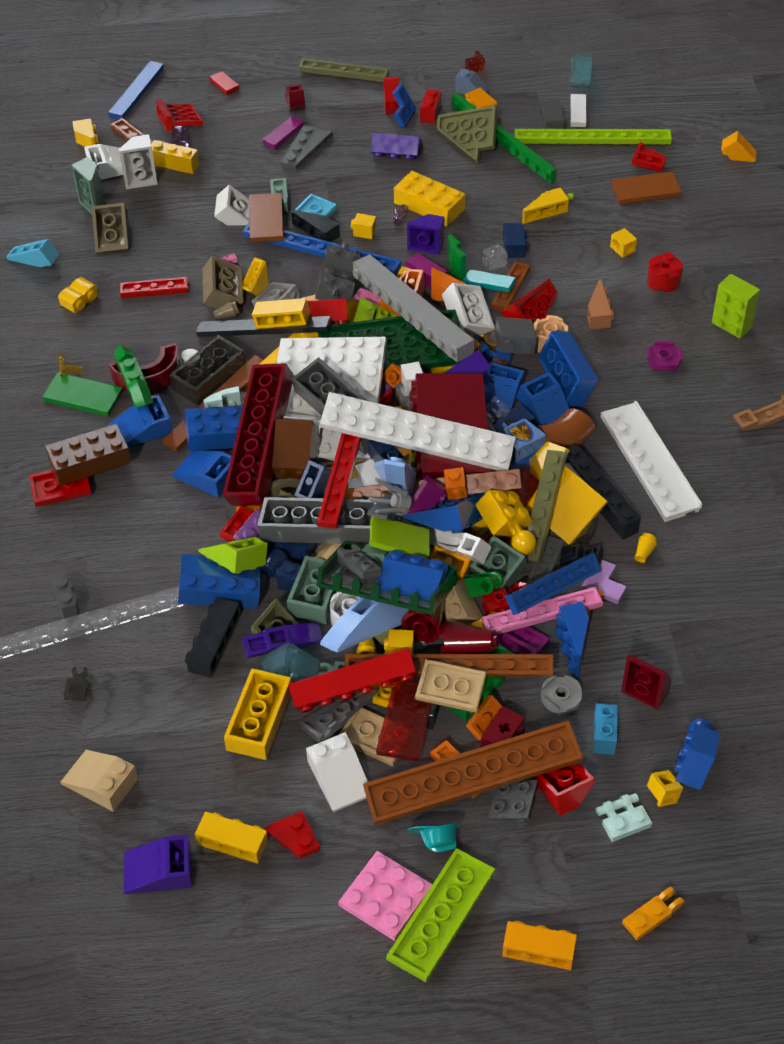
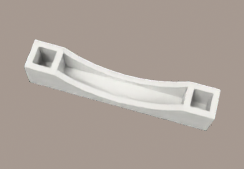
(459, 543)

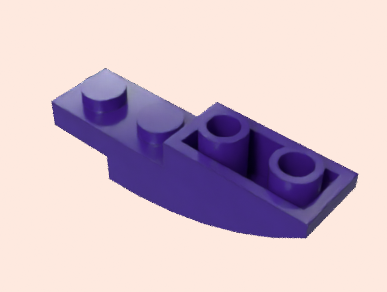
(270, 639)

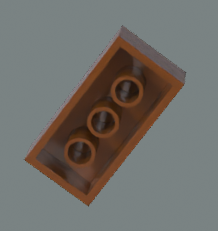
(88, 454)

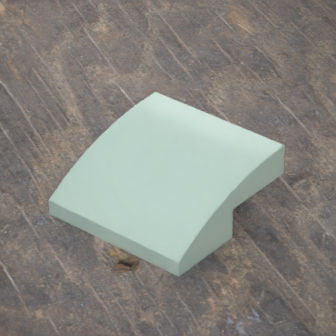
(224, 398)

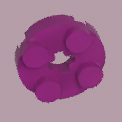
(668, 363)

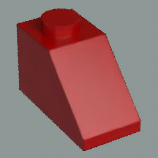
(389, 100)

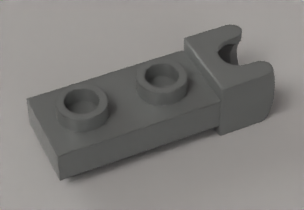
(358, 562)

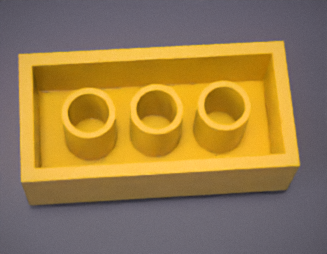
(429, 197)
(258, 714)

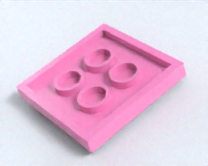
(385, 895)

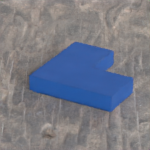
(406, 106)

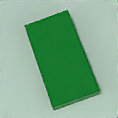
(83, 394)

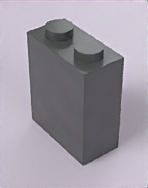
(515, 335)

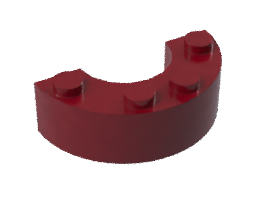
(156, 373)

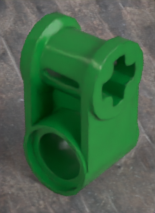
(482, 583)

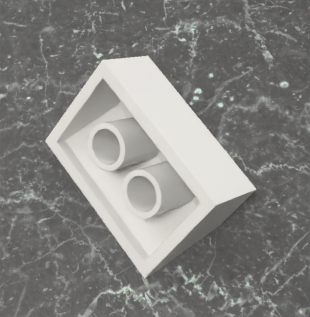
(138, 162)
(469, 307)

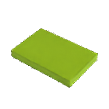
(399, 536)

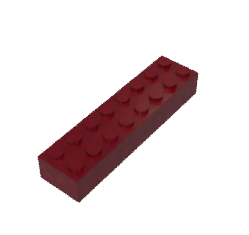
(252, 453)

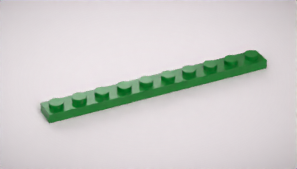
(512, 144)

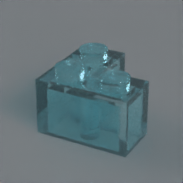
(581, 67)
(290, 662)

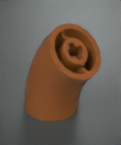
(569, 428)

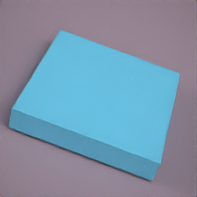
(317, 205)

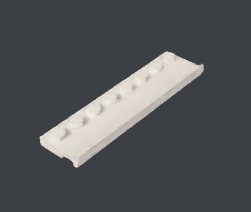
(651, 461)

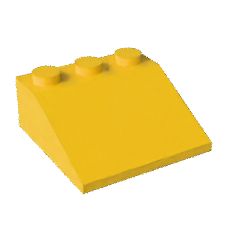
(574, 507)

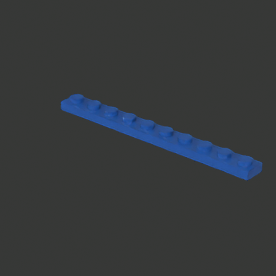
(318, 247)

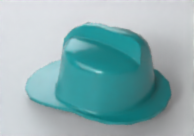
(437, 837)

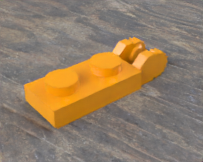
(651, 914)

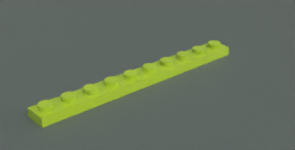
(594, 136)

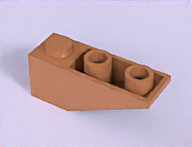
(599, 310)

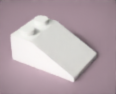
(337, 771)

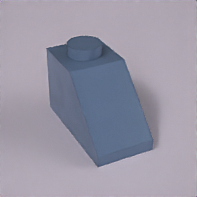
(468, 81)

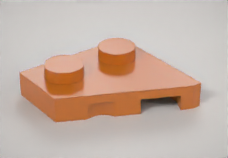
(440, 282)

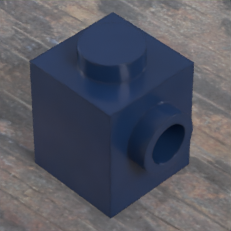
(287, 575)

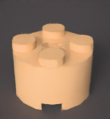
(544, 327)

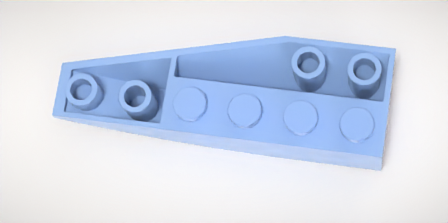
(397, 474)
(362, 622)

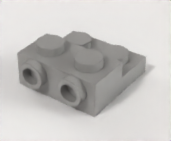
(278, 291)

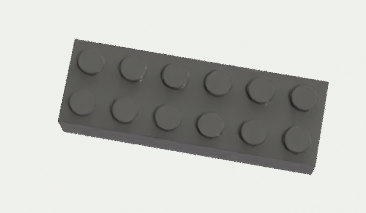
(317, 381)
(297, 521)

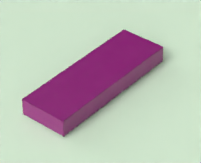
(283, 132)

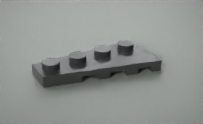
(304, 145)
(327, 720)

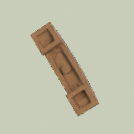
(762, 417)

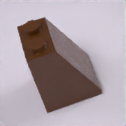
(293, 447)

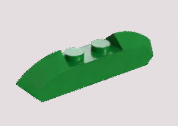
(132, 376)

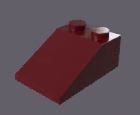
(645, 682)

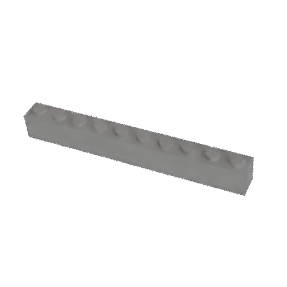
(413, 308)

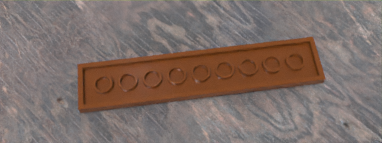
(472, 772)

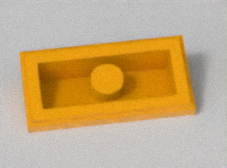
(453, 559)

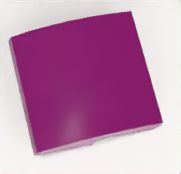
(524, 641)

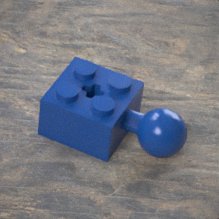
(697, 754)

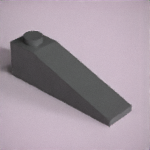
(393, 516)

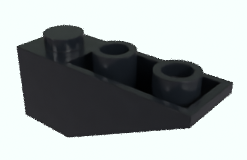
(316, 225)

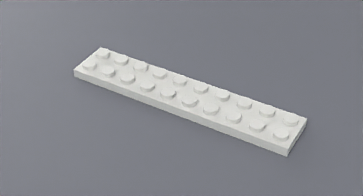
(417, 432)

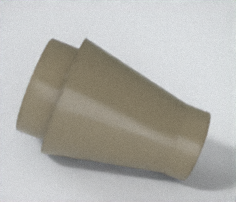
(226, 311)

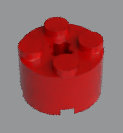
(664, 272)

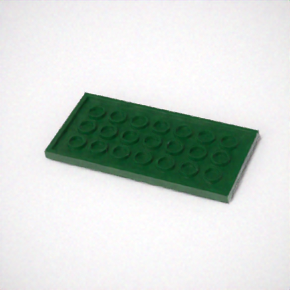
(403, 340)

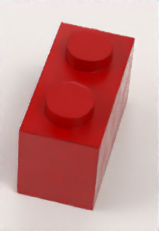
(430, 106)

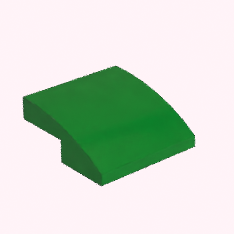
(456, 258)

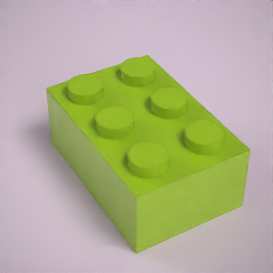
(735, 306)

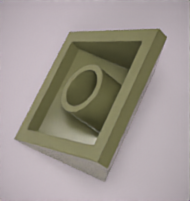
(272, 617)

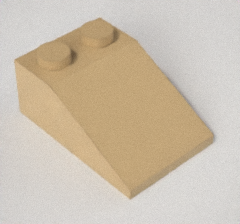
(101, 778)

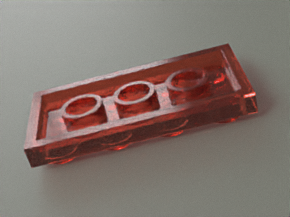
(404, 724)

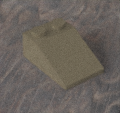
(110, 227)

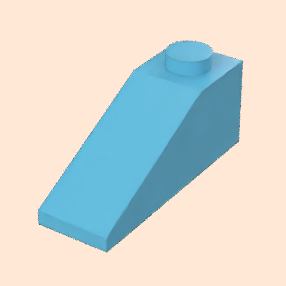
(36, 254)

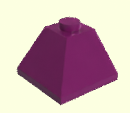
(427, 495)

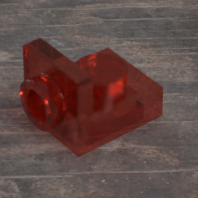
(475, 63)

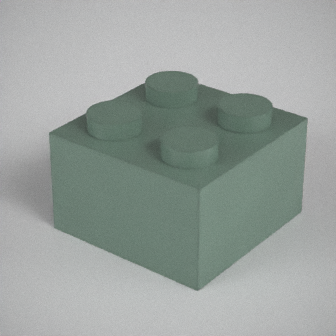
(503, 560)

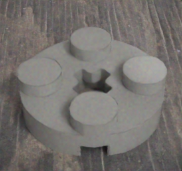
(557, 704)

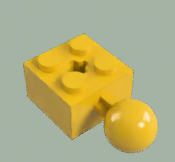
(507, 517)

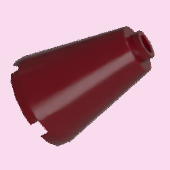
(425, 626)
(467, 639)

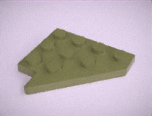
(470, 129)

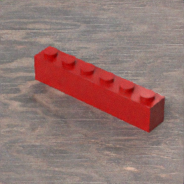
(352, 680)

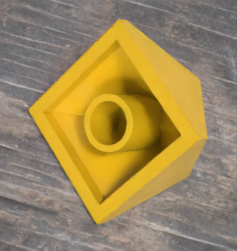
(256, 277)
(537, 460)

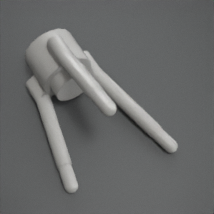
(400, 501)

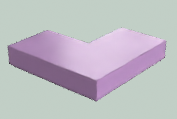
(610, 589)

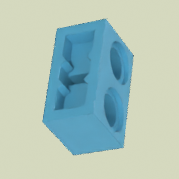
(605, 729)

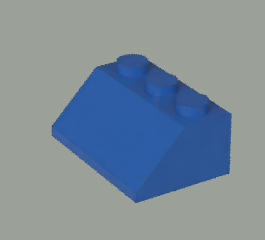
(412, 574)

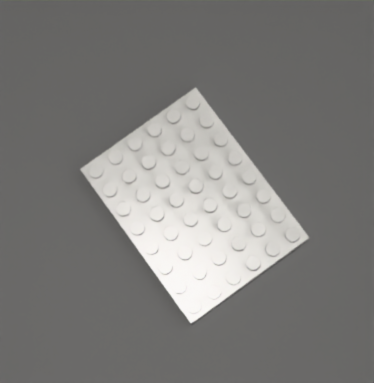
(353, 358)

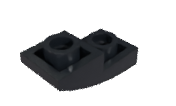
(574, 552)

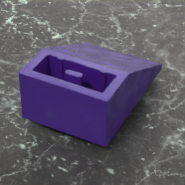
(158, 866)

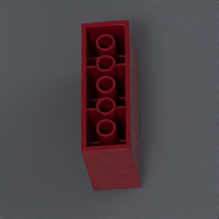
(451, 398)

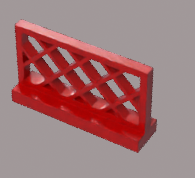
(177, 115)

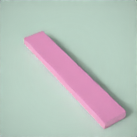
(542, 612)

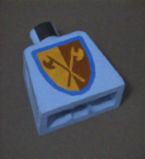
(528, 437)

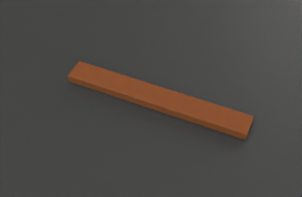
(177, 438)

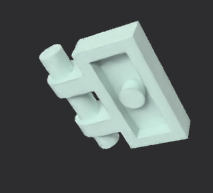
(624, 823)

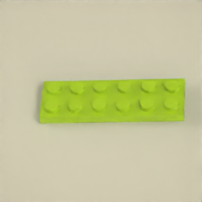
(440, 915)

